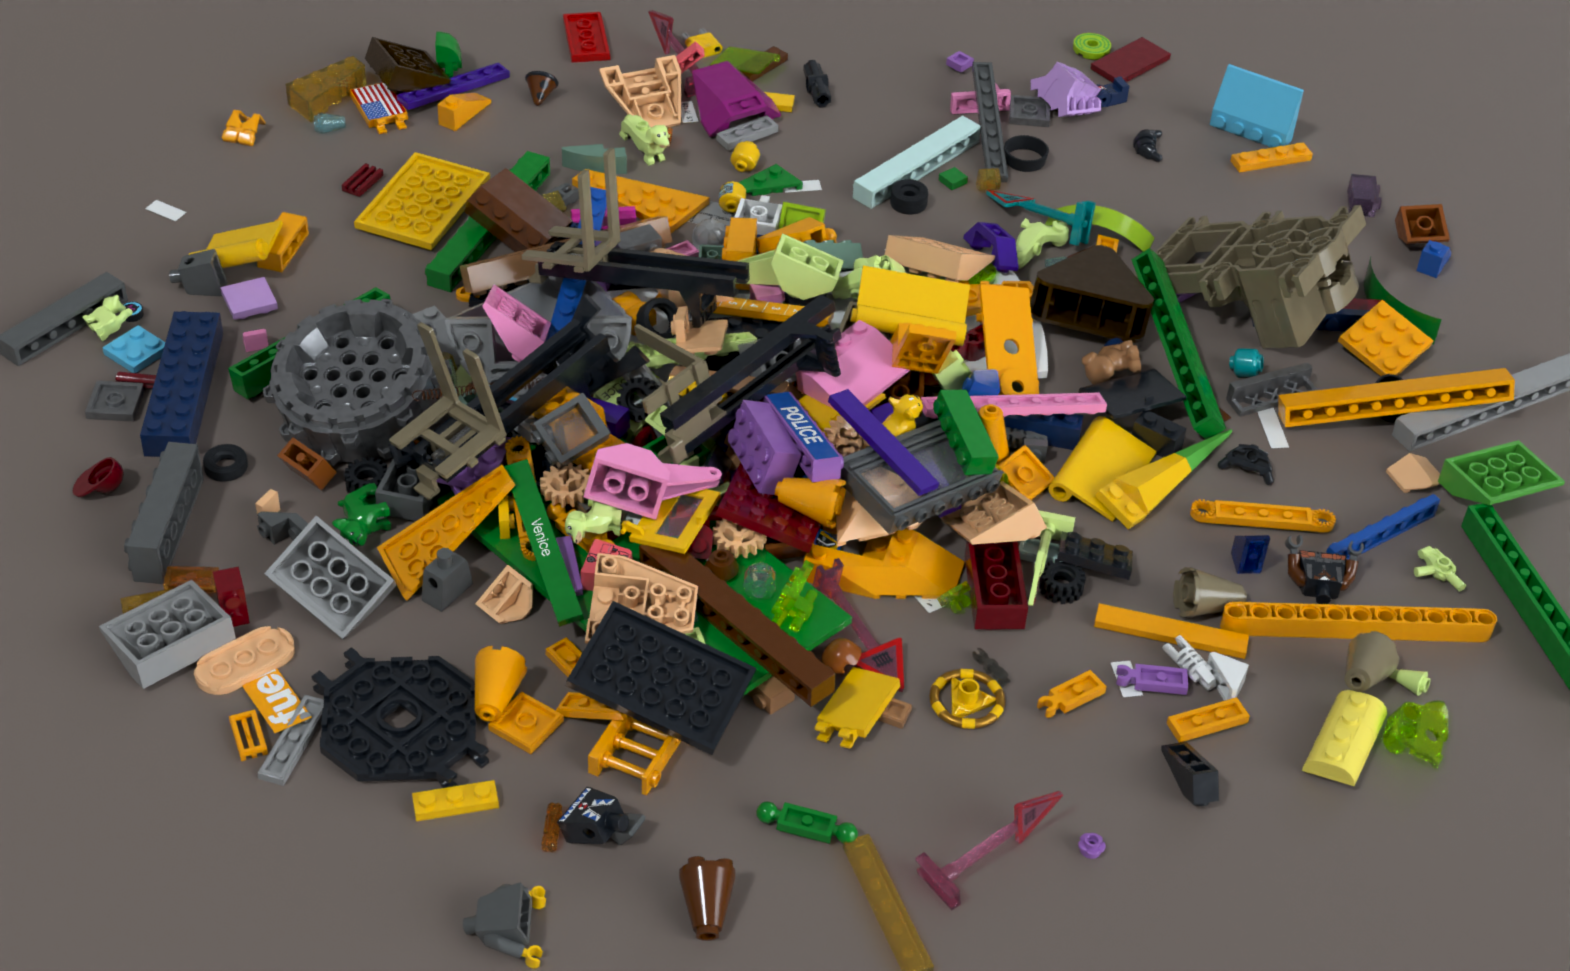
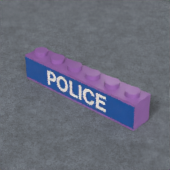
(818, 457)

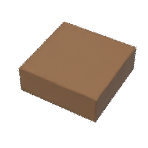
(896, 713)

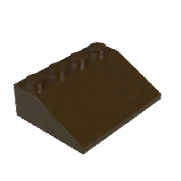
(404, 66)

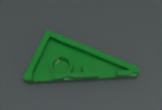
(770, 181)

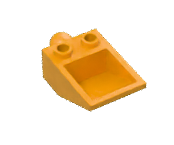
(802, 230)

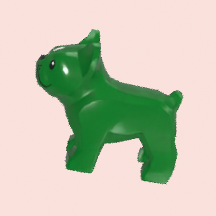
(362, 515)

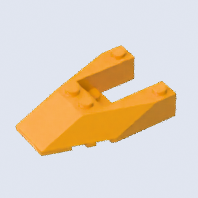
(892, 566)

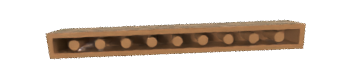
(512, 269)

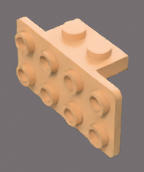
(706, 339)

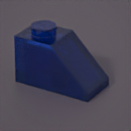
(1249, 553)

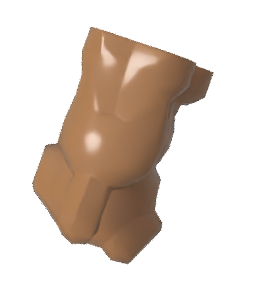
(1109, 359)

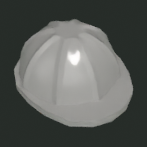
(708, 233)

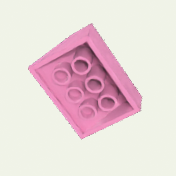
(516, 323)
(864, 366)

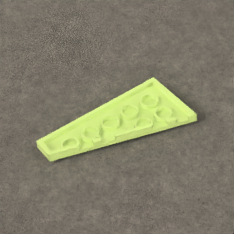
(657, 359)

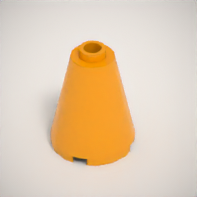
(994, 423)
(813, 499)
(496, 680)

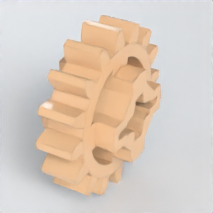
(564, 485)
(737, 538)

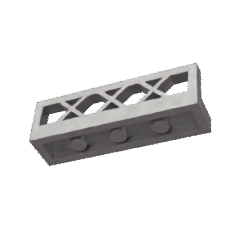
(1268, 386)

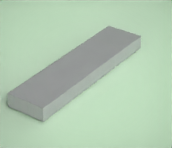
(292, 742)

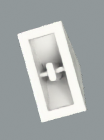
(1229, 674)

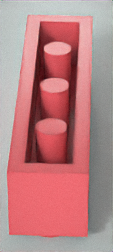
(690, 56)

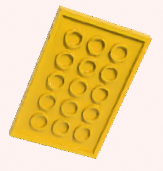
(421, 201)

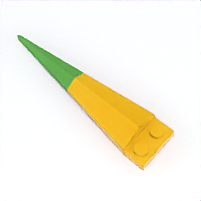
(1141, 490)

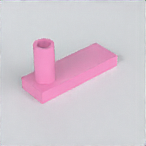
(966, 101)

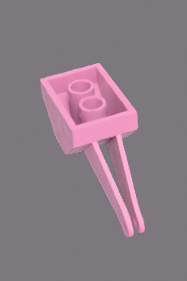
(639, 481)

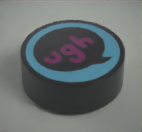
(137, 310)

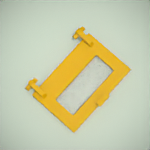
(676, 521)

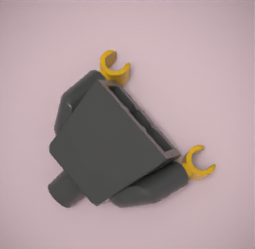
(505, 920)

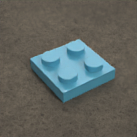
(135, 349)

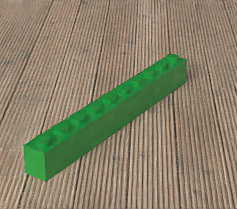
(472, 238)
(1179, 345)
(1521, 584)

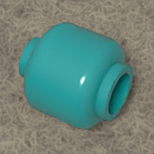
(1246, 362)

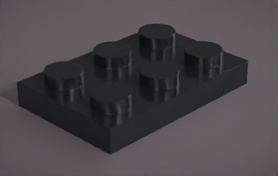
(1095, 555)

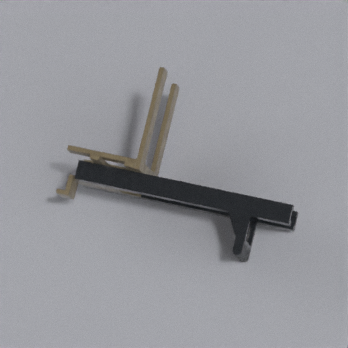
(633, 267)
(697, 416)
(478, 424)

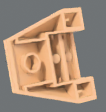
(648, 92)

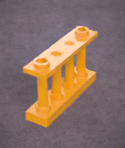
(614, 738)

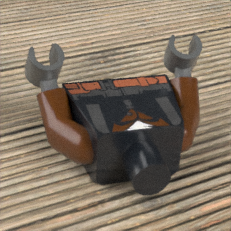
(1321, 573)

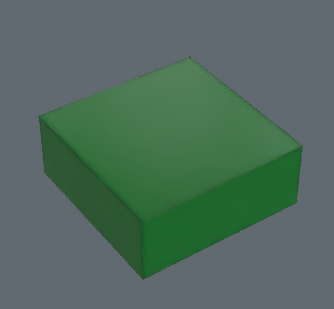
(953, 178)

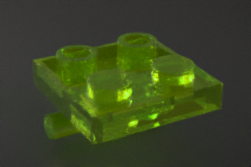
(792, 603)

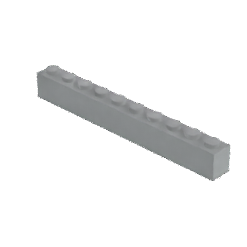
(1530, 387)

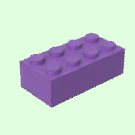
(763, 445)

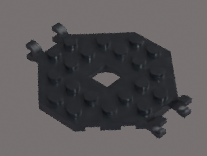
(371, 690)

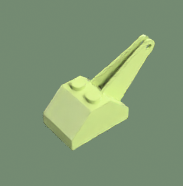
(796, 268)

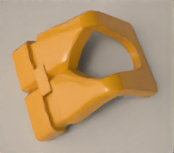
(242, 132)

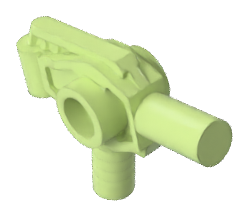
(1439, 567)

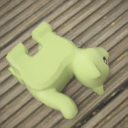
(103, 318)

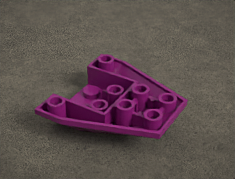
(728, 95)

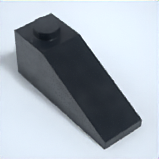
(1193, 773)

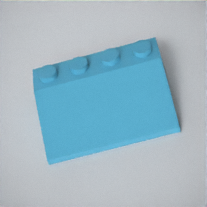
(1256, 107)

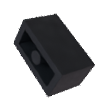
(1159, 433)

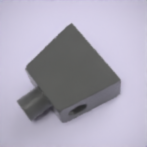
(200, 274)
(445, 579)

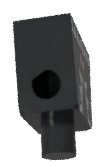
(592, 818)

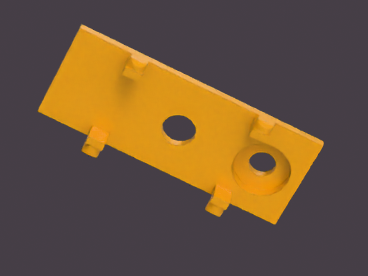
(1004, 318)

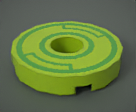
(1091, 46)

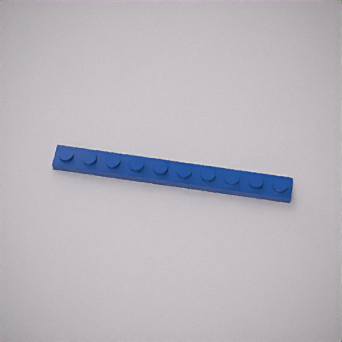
(573, 289)

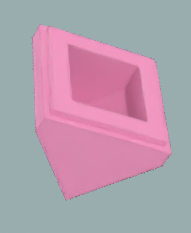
(255, 340)

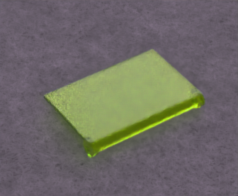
(746, 59)

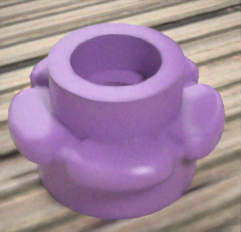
(1091, 850)

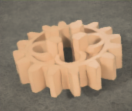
(836, 437)

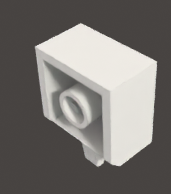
(767, 213)

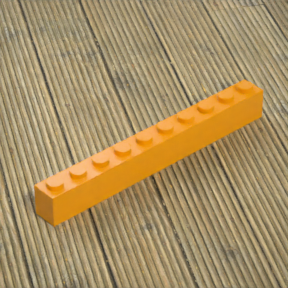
(1396, 397)

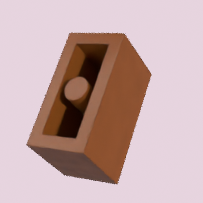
(307, 463)

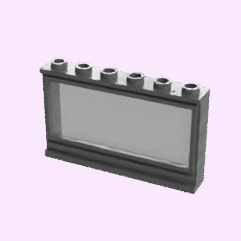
(890, 497)

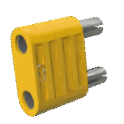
(706, 41)

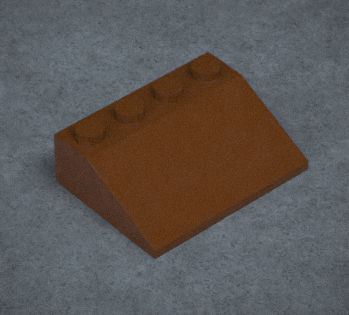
(515, 212)

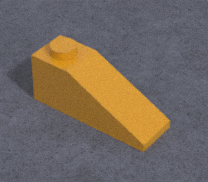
(460, 108)

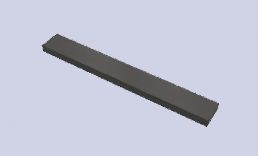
(989, 118)

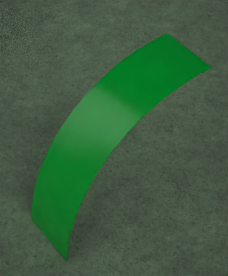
(1374, 290)

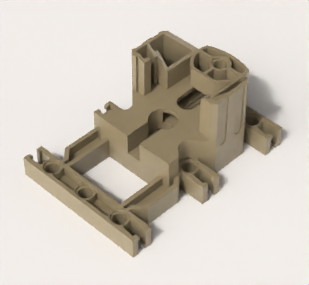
(1280, 267)

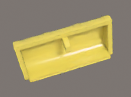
(1346, 737)

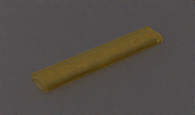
(887, 905)

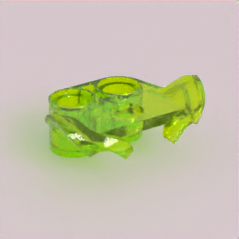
(1408, 729)

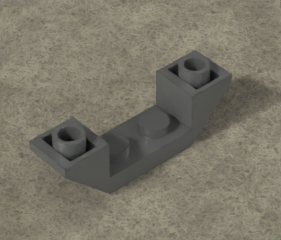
(279, 525)

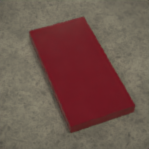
(1130, 60)

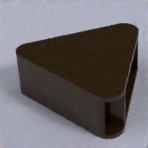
(1093, 295)

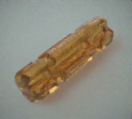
(551, 827)

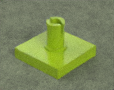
(795, 212)

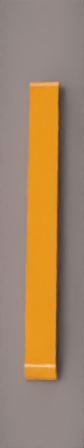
(1351, 620)

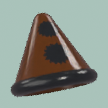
(540, 85)

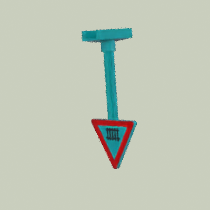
(1080, 221)

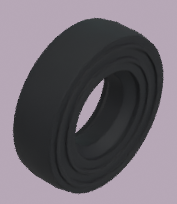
(226, 473)

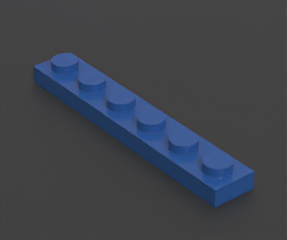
(1388, 527)

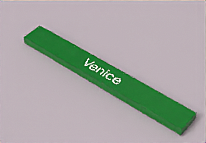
(544, 544)

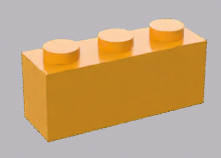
(287, 243)

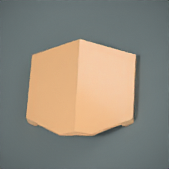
(1413, 473)
(508, 597)

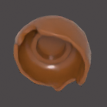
(841, 653)

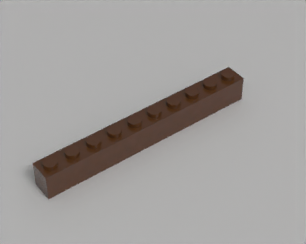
(747, 626)

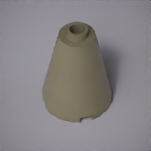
(1204, 593)
(1369, 660)

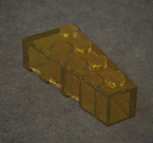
(325, 87)

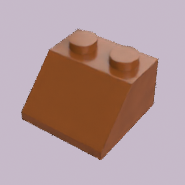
(1421, 224)

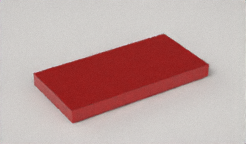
(586, 37)

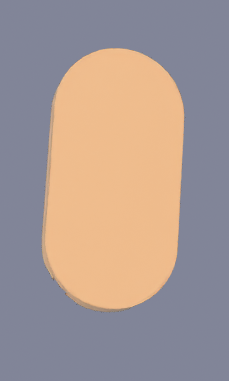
(244, 660)

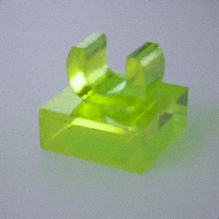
(954, 595)

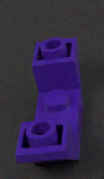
(1003, 244)

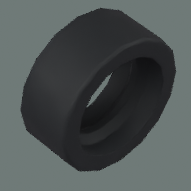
(662, 303)

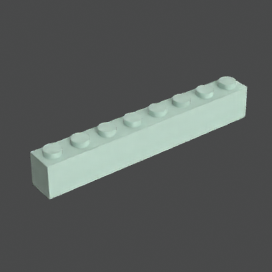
(917, 161)

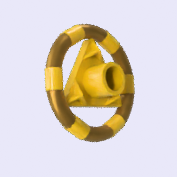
(967, 698)

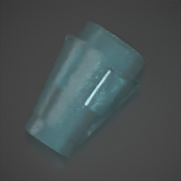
(328, 122)

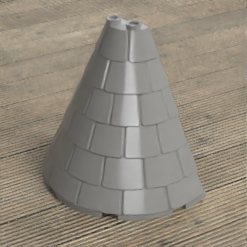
(476, 332)

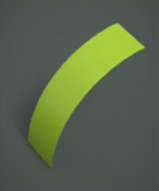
(1116, 222)

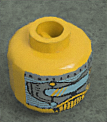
(730, 196)

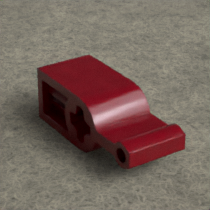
(973, 346)

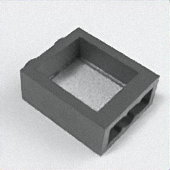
(570, 431)

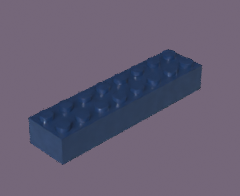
(182, 381)

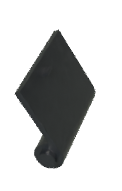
(1136, 393)

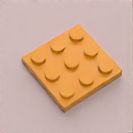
(1385, 340)

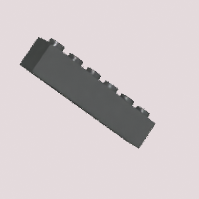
(58, 319)

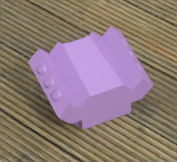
(1068, 91)

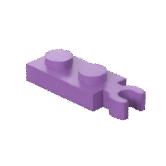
(1154, 678)

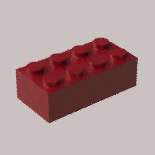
(996, 585)

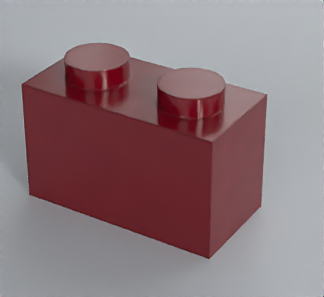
(231, 595)

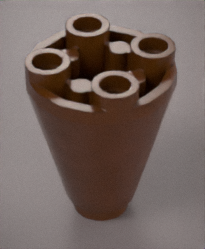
(707, 893)

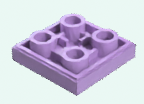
(249, 298)

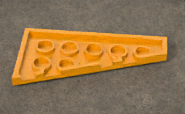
(443, 527)

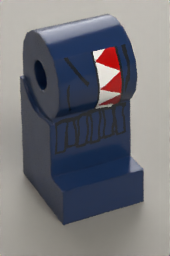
(1113, 93)

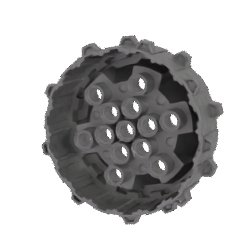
(351, 379)

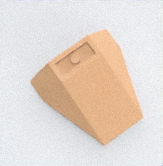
(642, 590)

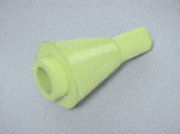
(1413, 680)

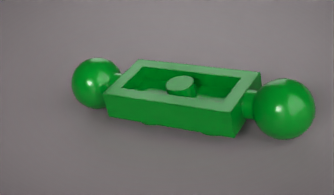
(806, 822)

